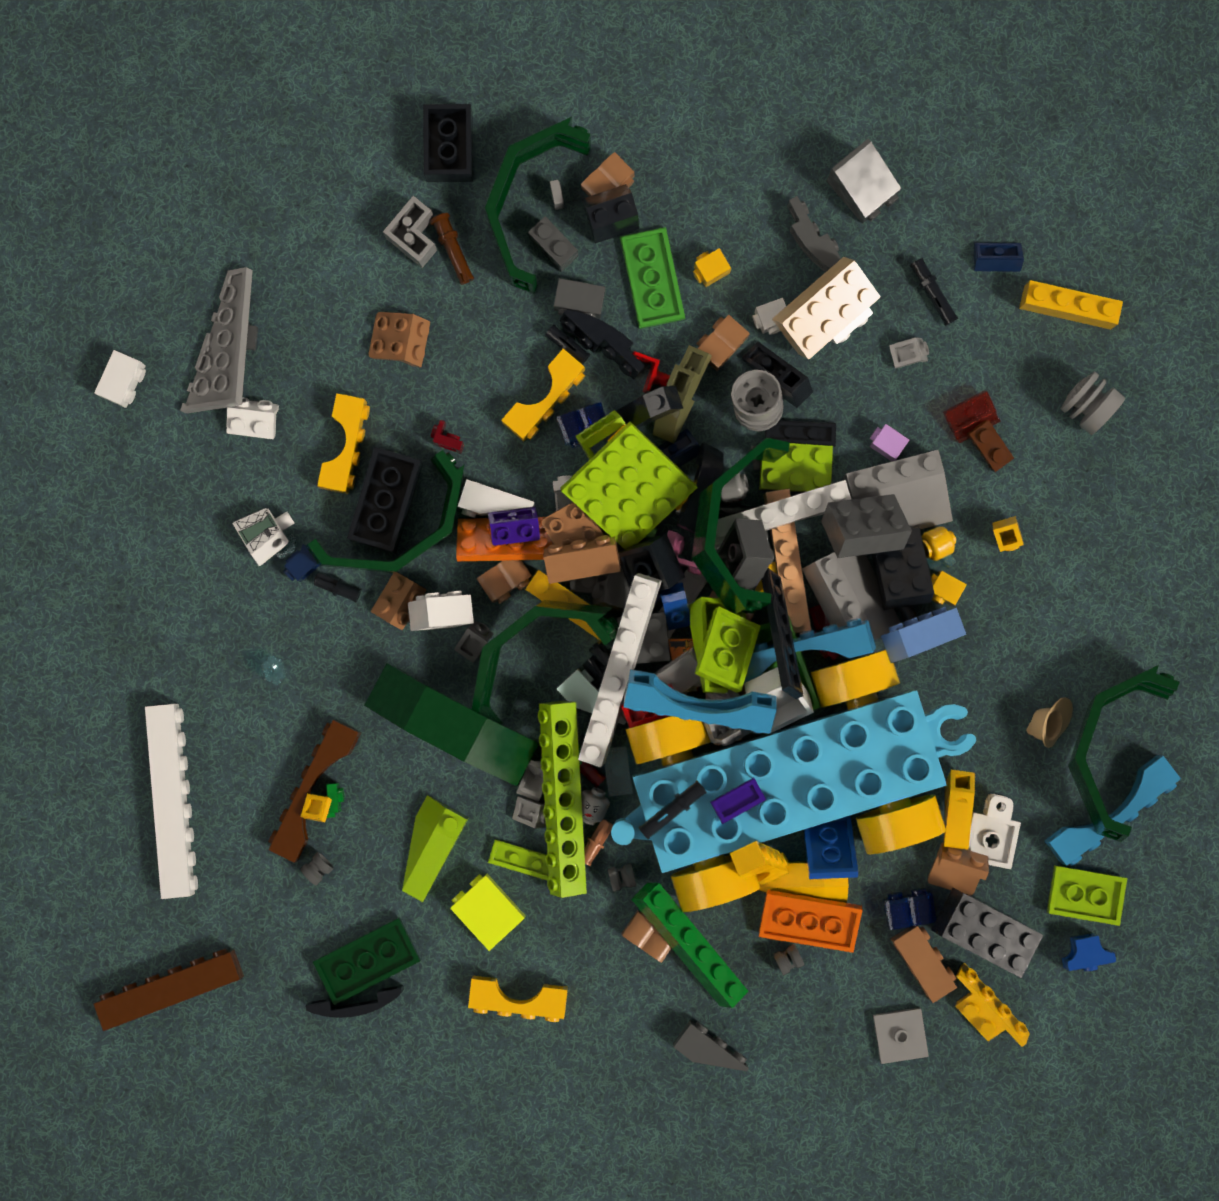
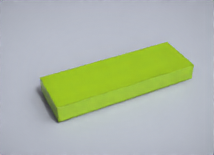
(519, 859)

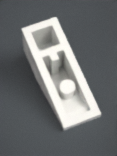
(483, 499)

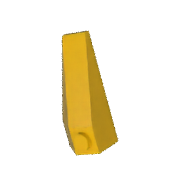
(798, 883)

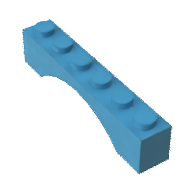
(848, 640)
(748, 712)
(1150, 782)

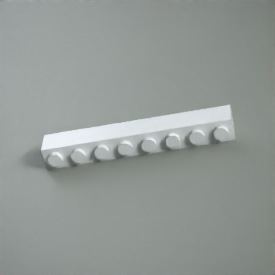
(621, 660)
(170, 801)

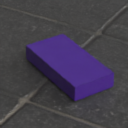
(738, 800)

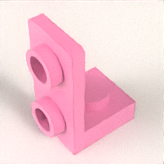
(678, 545)

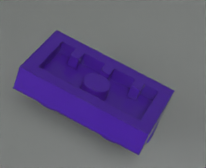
(514, 526)

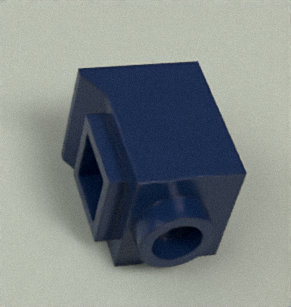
(300, 564)

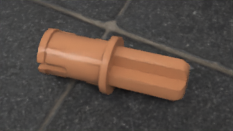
(596, 841)

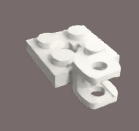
(999, 823)

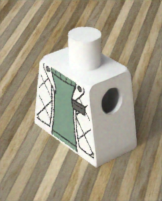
(263, 533)

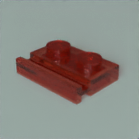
(970, 414)

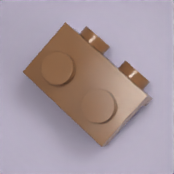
(394, 600)

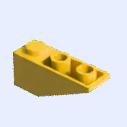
(958, 808)

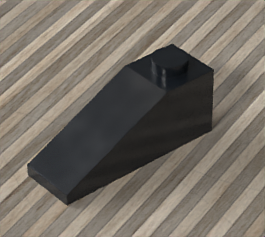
(793, 383)
(651, 406)

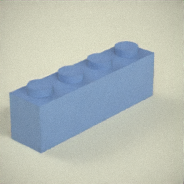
(922, 634)

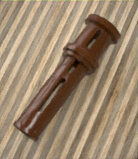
(448, 238)

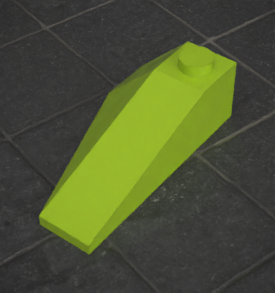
(700, 618)
(432, 840)

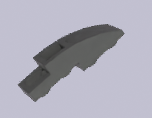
(819, 249)

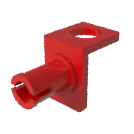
(654, 376)

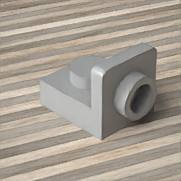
(909, 352)
(529, 812)

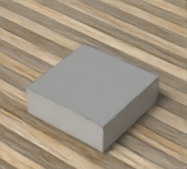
(557, 194)

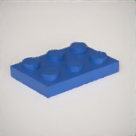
(831, 850)

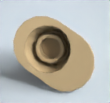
(1051, 722)

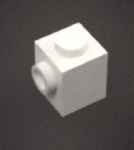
(764, 315)

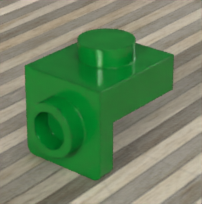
(337, 795)

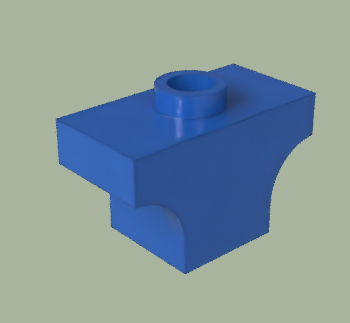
(676, 607)
(1087, 953)

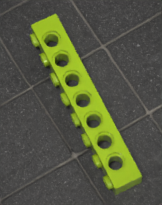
(570, 808)

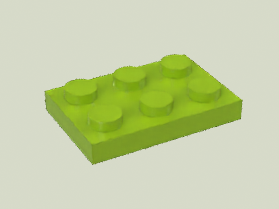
(800, 469)
(727, 649)
(1087, 895)

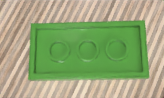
(652, 278)

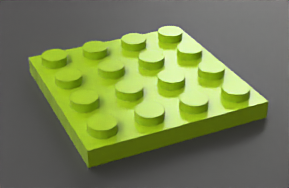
(628, 486)

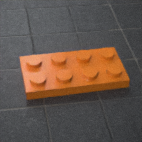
(475, 543)
(810, 921)

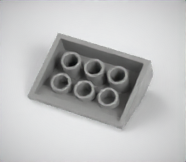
(917, 485)
(849, 591)

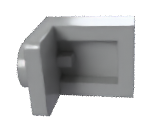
(721, 734)
(532, 781)

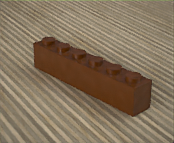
(169, 989)

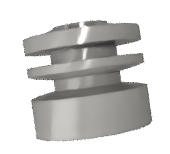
(756, 388)
(1092, 402)

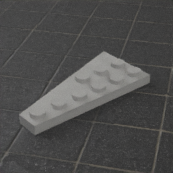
(224, 349)

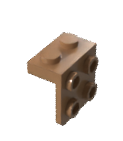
(399, 338)
(571, 525)
(958, 869)

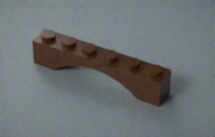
(292, 834)

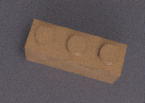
(581, 559)
(924, 962)

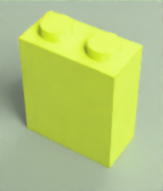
(487, 911)

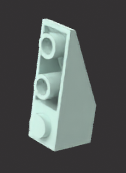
(581, 690)

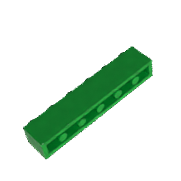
(689, 945)

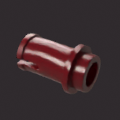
(592, 773)

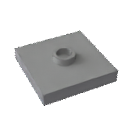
(900, 1035)

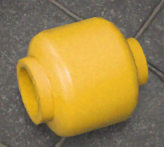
(938, 543)

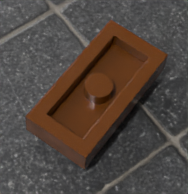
(990, 445)

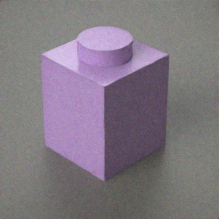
(888, 442)

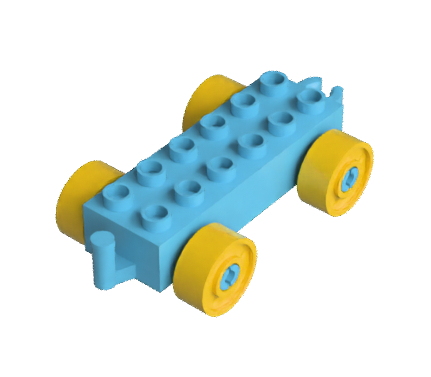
(808, 773)

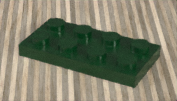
(366, 961)

